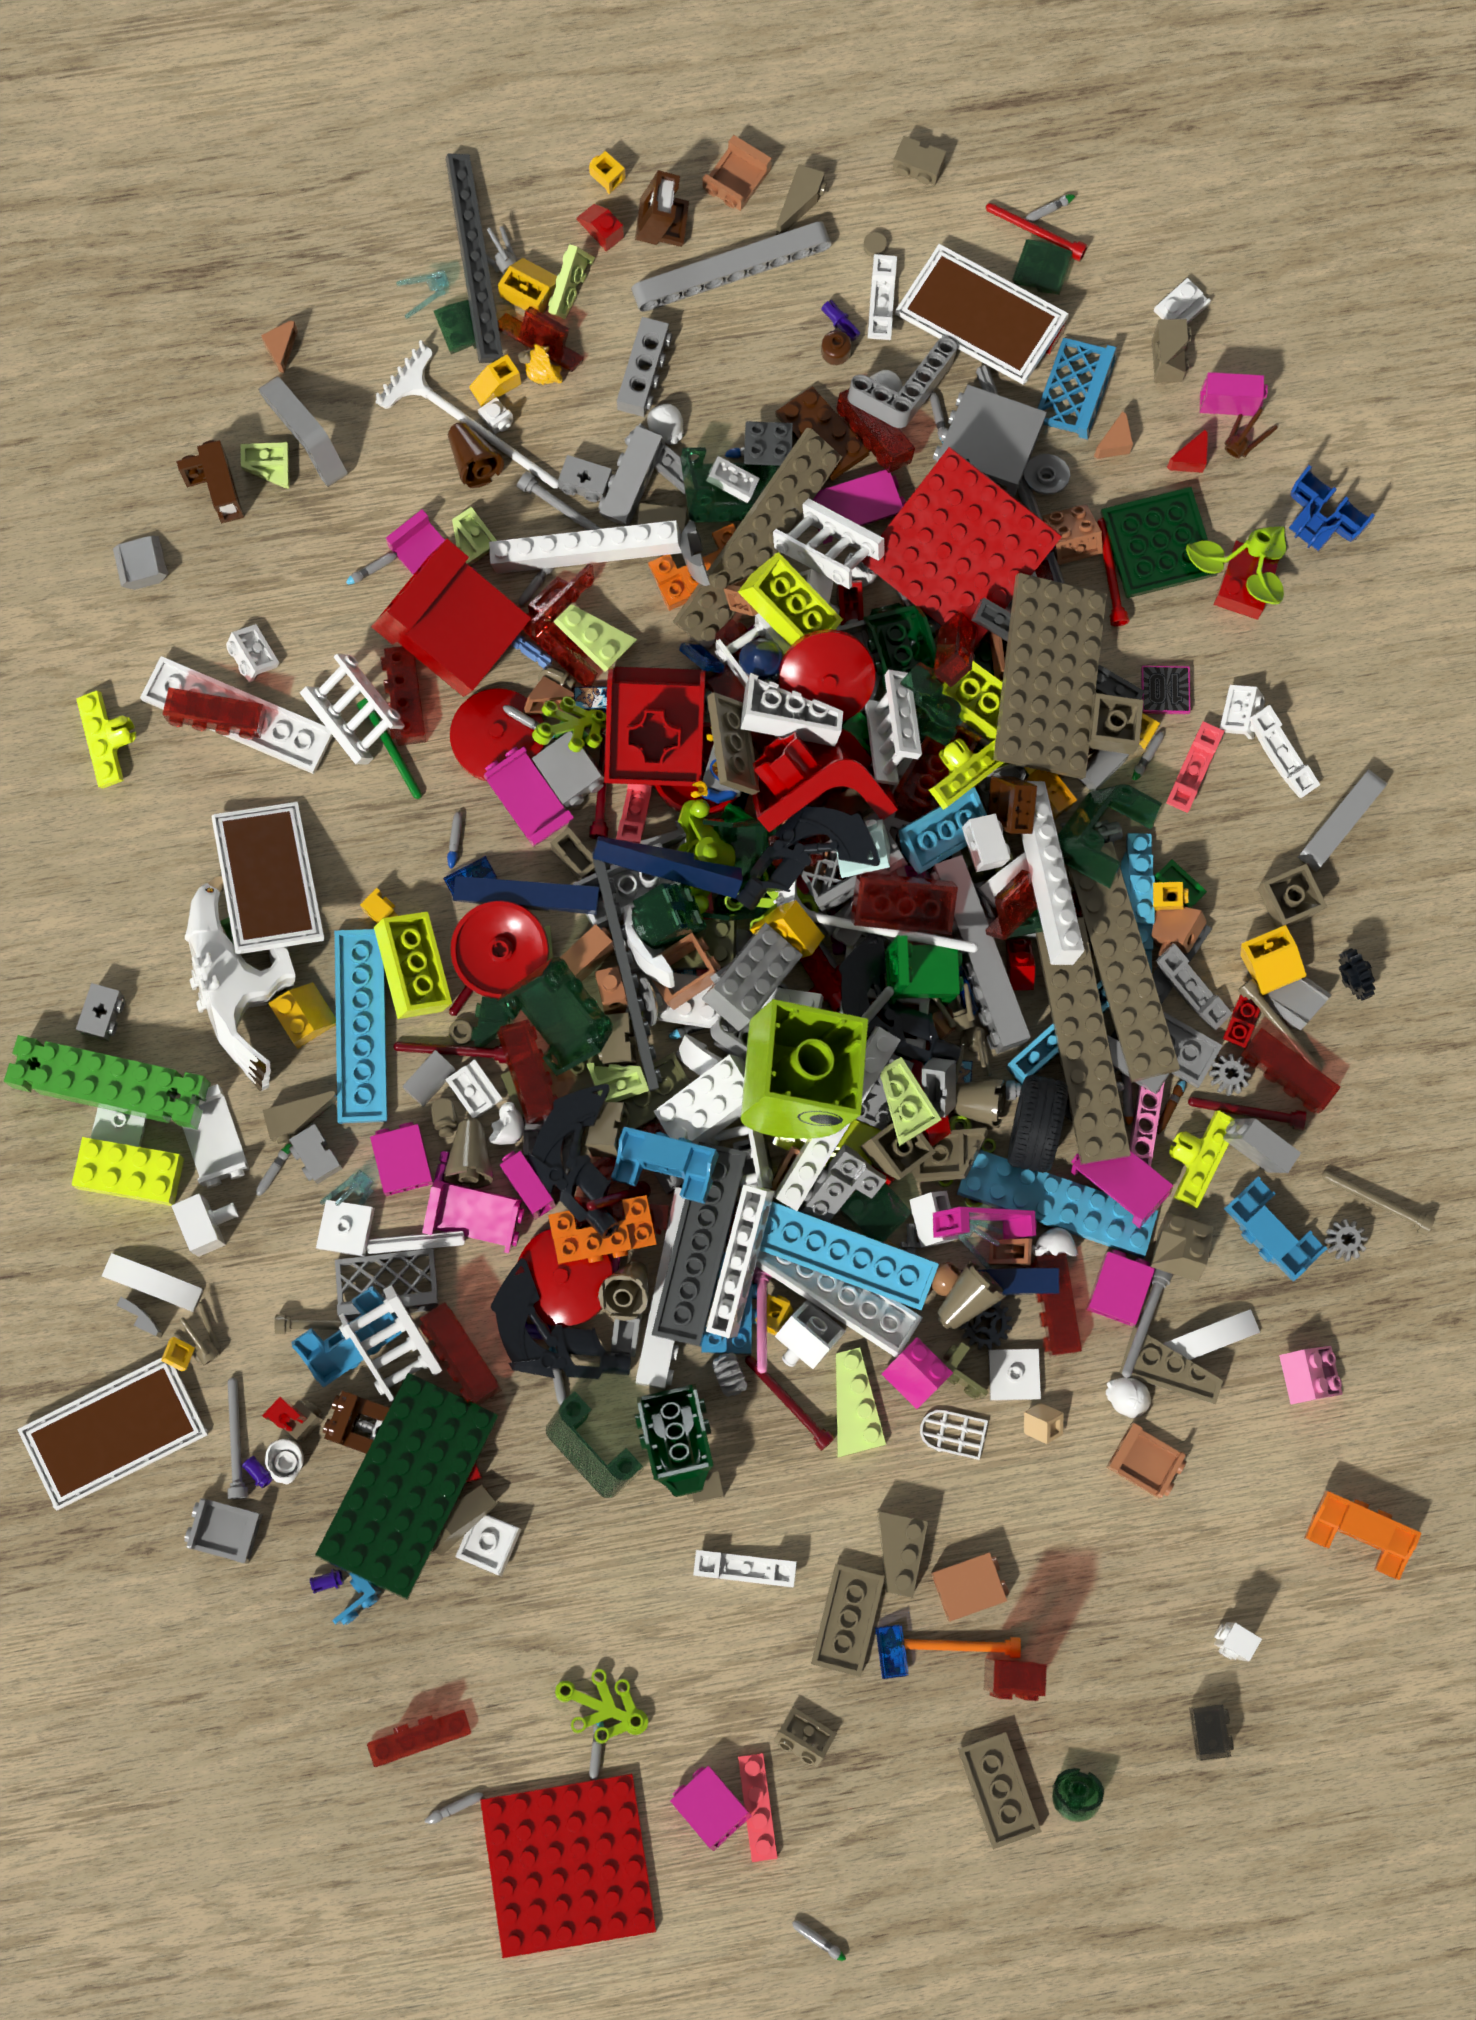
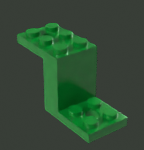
(923, 971)

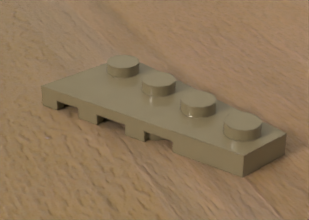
(1172, 1371)

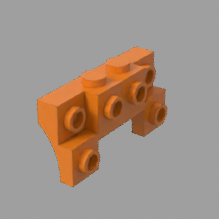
(677, 584)
(585, 1243)
(1366, 1526)

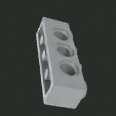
(649, 332)

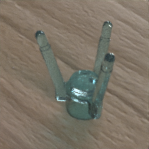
(436, 281)
(357, 1183)
(973, 1228)

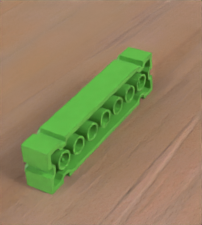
(107, 1082)

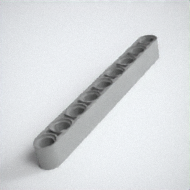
(731, 266)

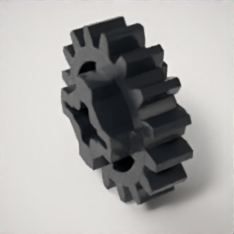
(1356, 974)
(991, 1333)

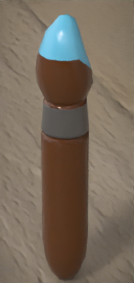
(1178, 1091)

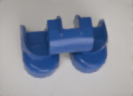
(1314, 526)

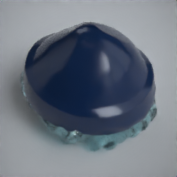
(761, 658)

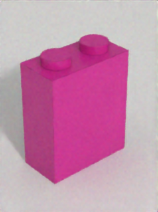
(1232, 394)
(401, 1159)
(527, 1184)
(1120, 1288)
(917, 1373)
(710, 1807)

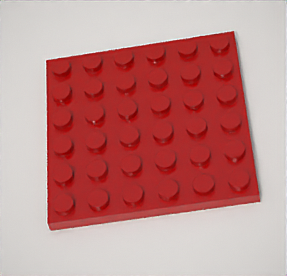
(961, 543)
(567, 1865)

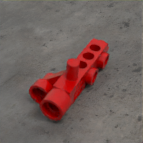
(824, 977)

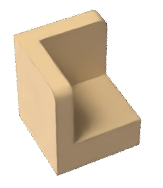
(1043, 1423)

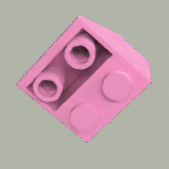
(1311, 1374)

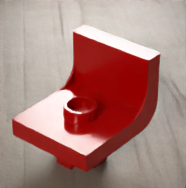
(654, 726)
(801, 772)

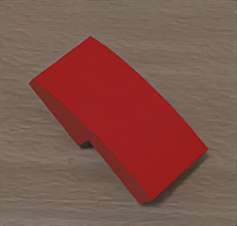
(1241, 1022)

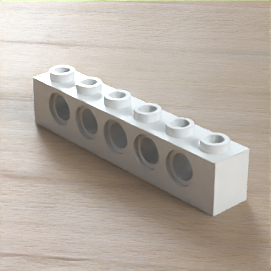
(740, 1261)

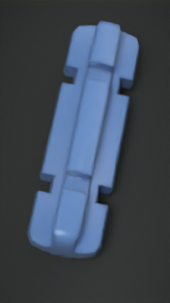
(531, 651)

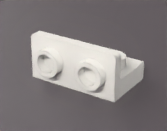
(732, 479)
(251, 652)
(1240, 705)

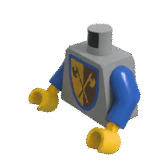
(710, 786)

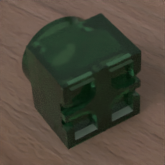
(666, 915)

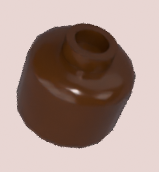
(836, 347)

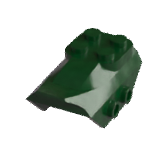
(900, 638)
(676, 1438)

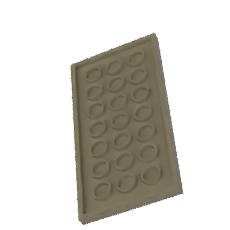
(1050, 676)

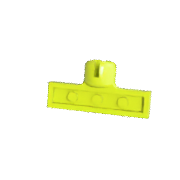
(104, 737)
(964, 770)
(1200, 1158)

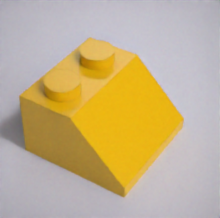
(303, 1013)

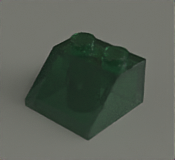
(877, 1215)

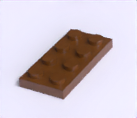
(813, 412)

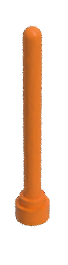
(1009, 1647)

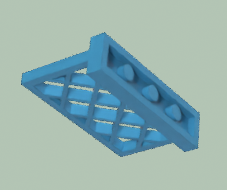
(1096, 386)

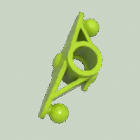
(703, 842)

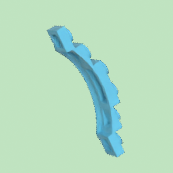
(1139, 880)

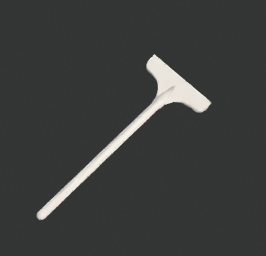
(412, 381)
(785, 897)

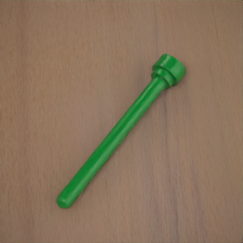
(394, 753)

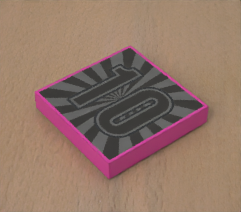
(1165, 689)

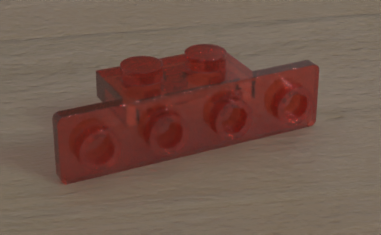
(543, 331)
(557, 598)
(564, 651)
(1013, 906)
(421, 1737)

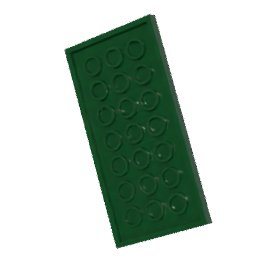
(407, 1486)

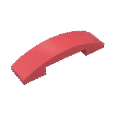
(1195, 767)
(634, 813)

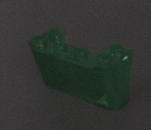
(711, 503)
(560, 1013)
(604, 1478)

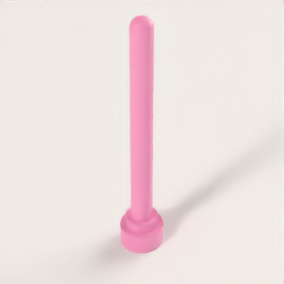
(761, 1279)

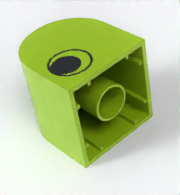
(803, 1071)

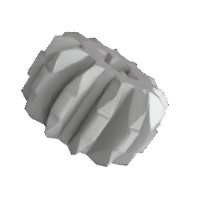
(1238, 1078)
(1351, 1249)
(729, 1374)

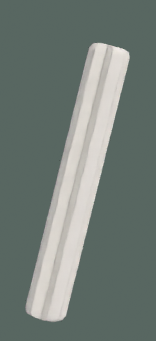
(415, 1242)

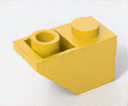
(495, 380)

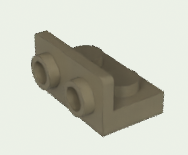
(804, 1737)

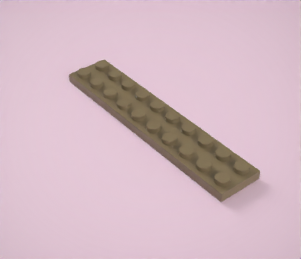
(753, 542)
(1125, 975)
(1085, 1055)

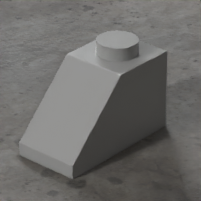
(626, 1335)

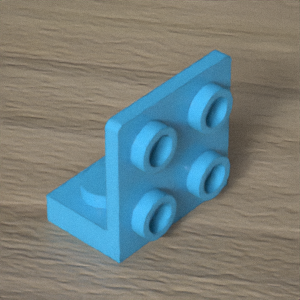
(367, 1600)

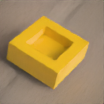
(177, 1354)

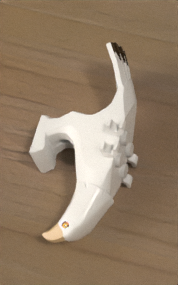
(229, 983)

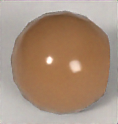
(945, 1278)

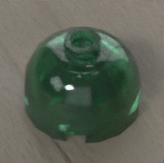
(1077, 1795)

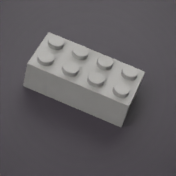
(752, 977)

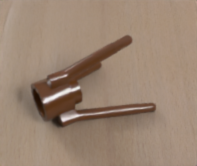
(1238, 445)

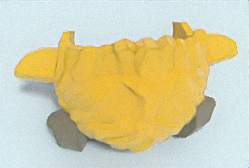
(539, 366)

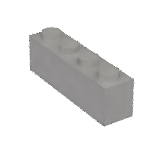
(632, 476)

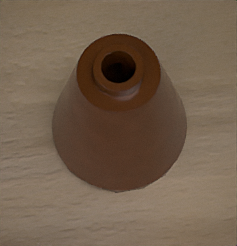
(473, 456)

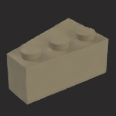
(902, 1550)

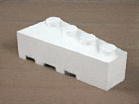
(782, 713)

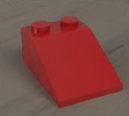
(1233, 590)

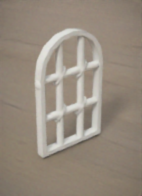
(960, 1441)

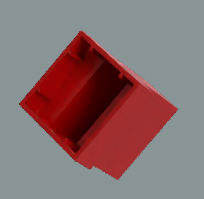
(452, 619)

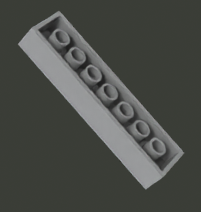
(985, 967)

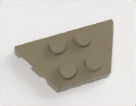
(952, 1157)

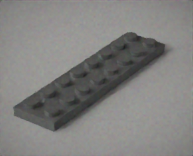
(699, 1253)

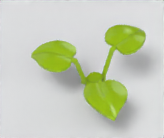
(1261, 543)

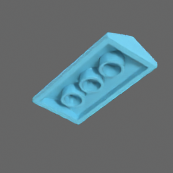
(939, 832)

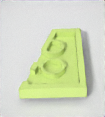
(571, 274)
(595, 637)
(907, 1102)

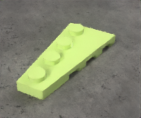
(856, 1410)

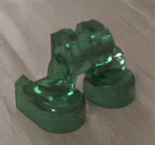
(941, 710)

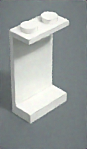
(216, 1142)

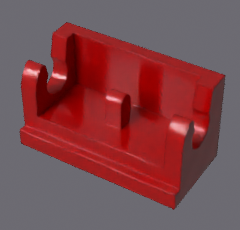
(281, 1411)

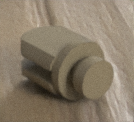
(558, 675)
(444, 1117)

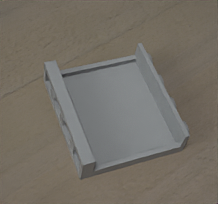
(993, 435)

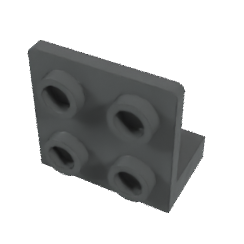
(767, 442)

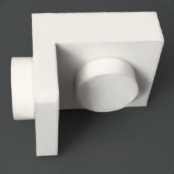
(496, 416)

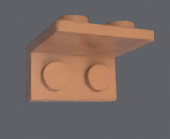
(1079, 533)

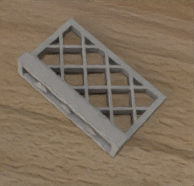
(845, 888)
(413, 1302)

